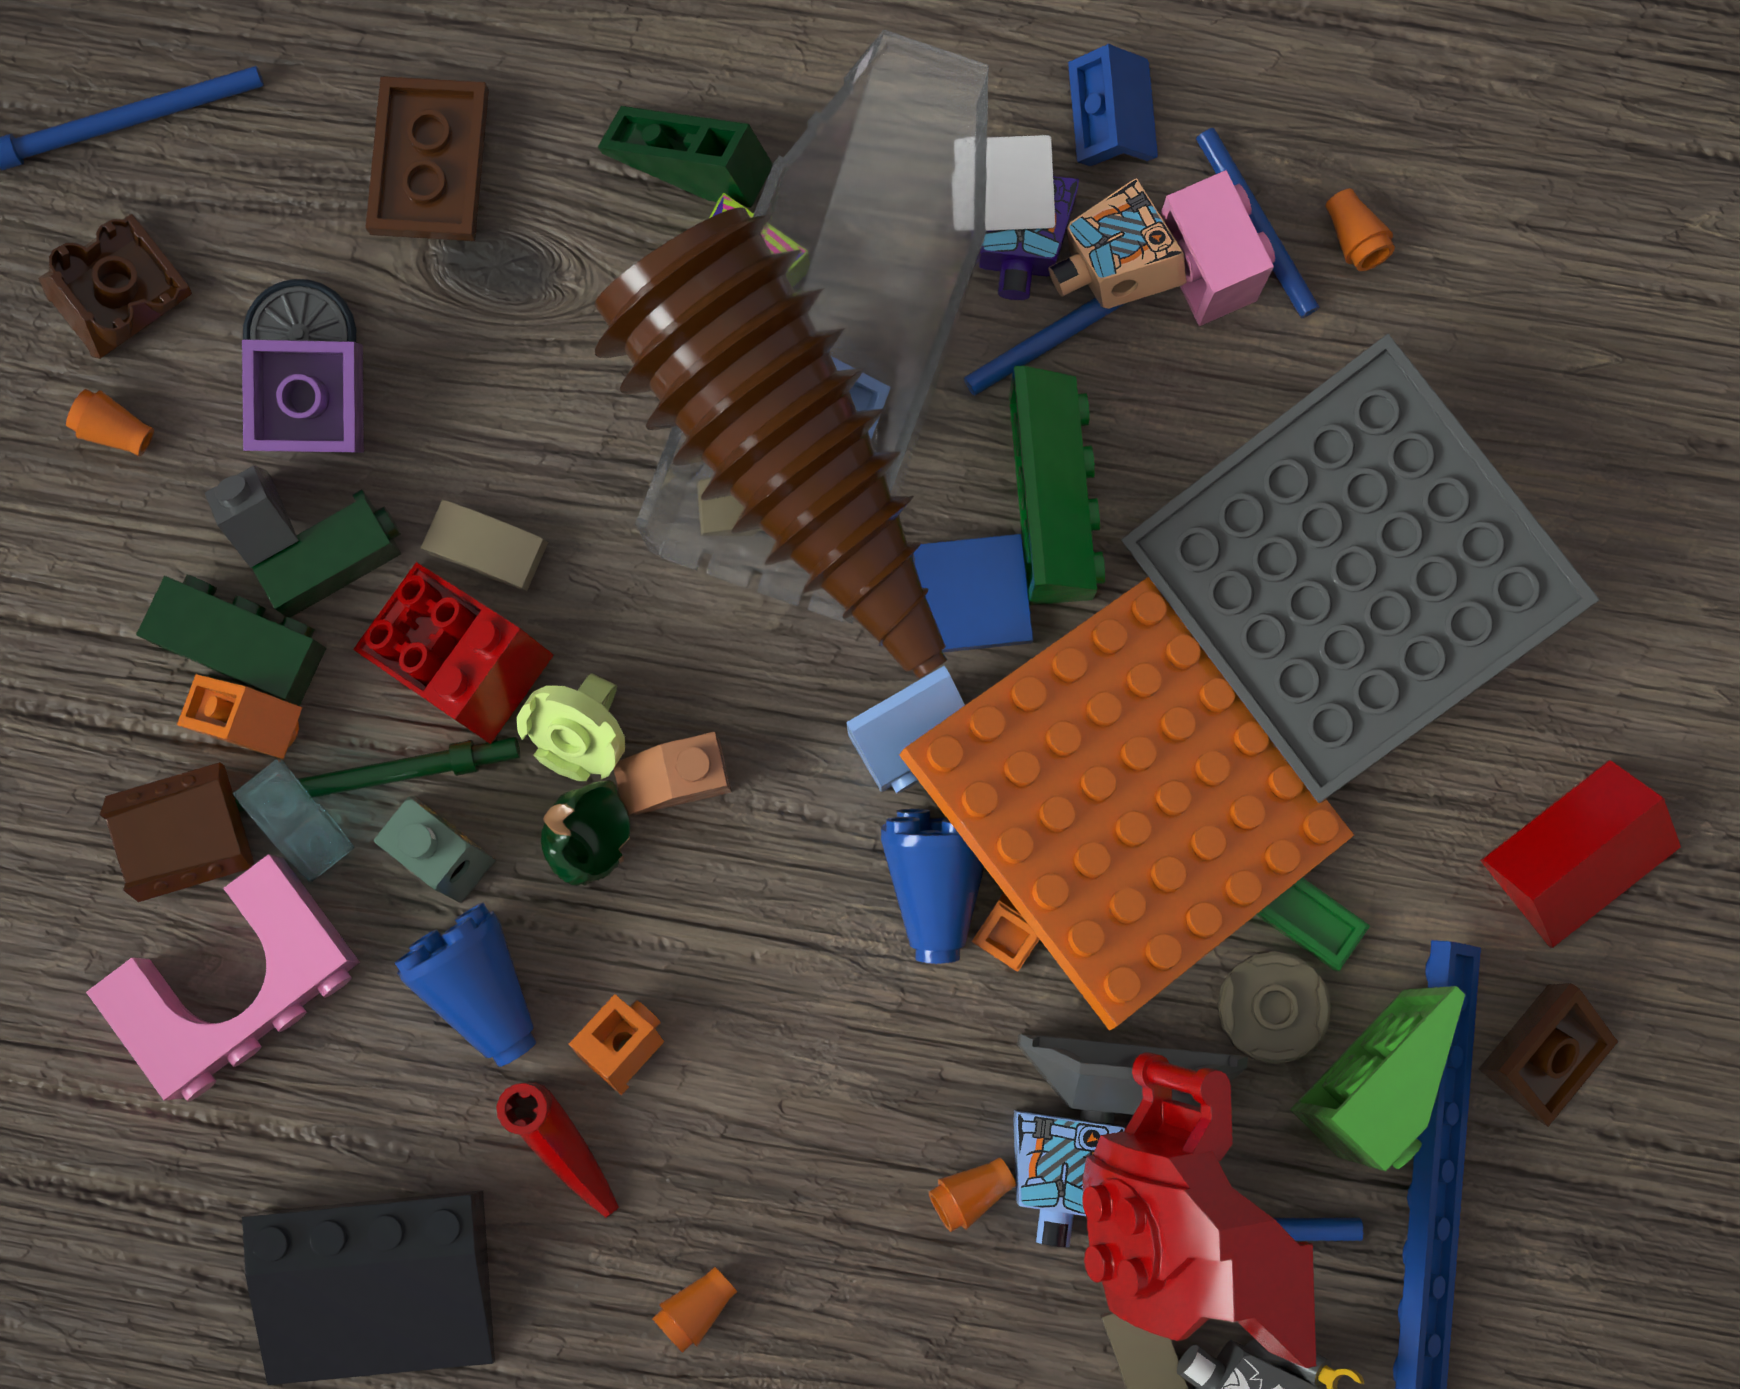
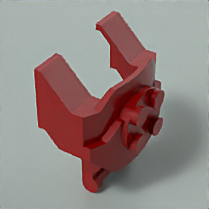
(1178, 1236)

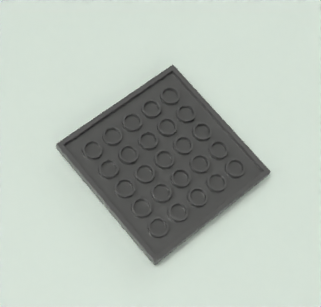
(1358, 569)

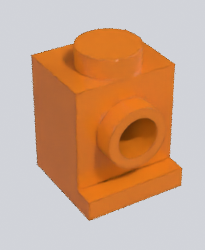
(602, 1035)

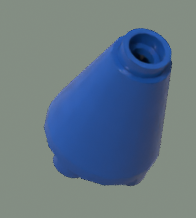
(933, 882)
(472, 984)

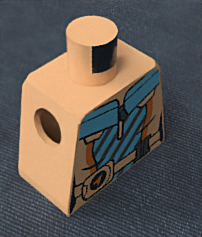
(1120, 250)

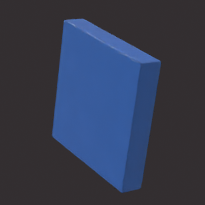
(977, 591)

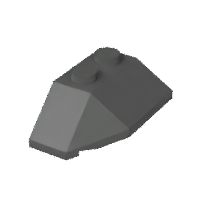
(1100, 1074)

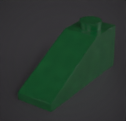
(690, 152)

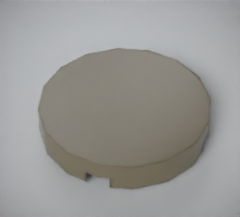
(1274, 1007)

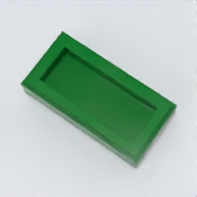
(1316, 923)

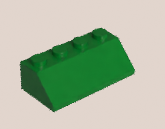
(1053, 486)

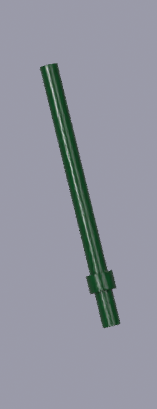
(460, 758)

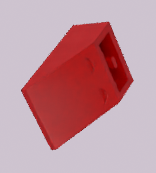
(454, 652)

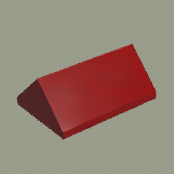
(1583, 851)

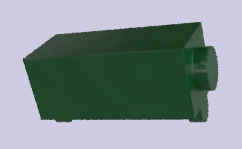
(329, 556)

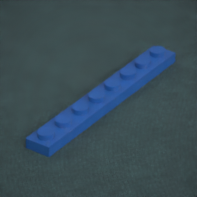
(1437, 1190)

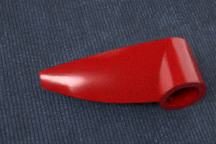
(557, 1144)

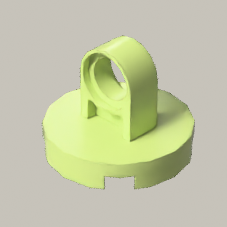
(574, 728)

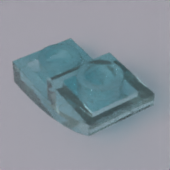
(293, 820)

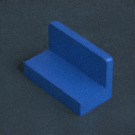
(1112, 106)

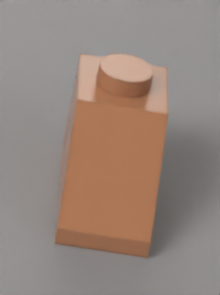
(673, 774)

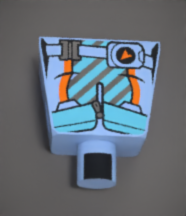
(1051, 1169)

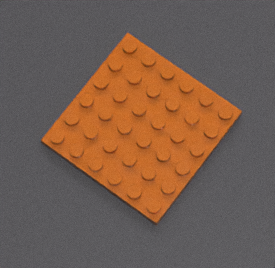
(1125, 801)

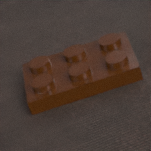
(427, 158)

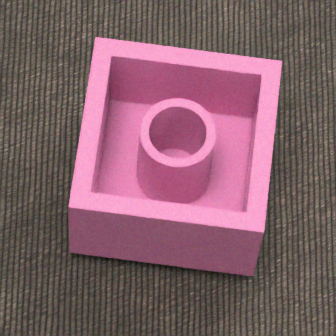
(1221, 248)

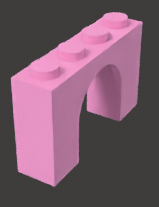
(301, 961)

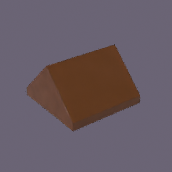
(1550, 1051)

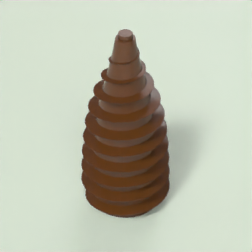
(772, 419)

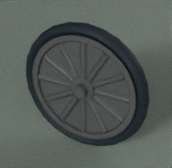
(299, 313)

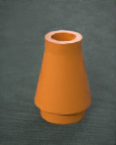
(1360, 232)
(107, 423)
(970, 1193)
(694, 1309)

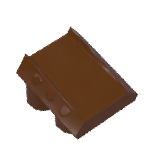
(112, 284)
(177, 832)

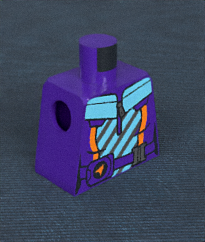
(1029, 251)

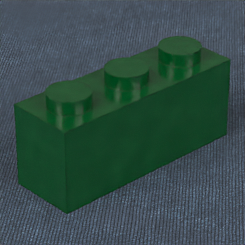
(232, 638)

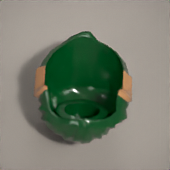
(586, 833)

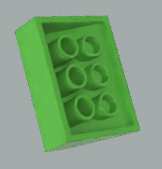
(1386, 1081)

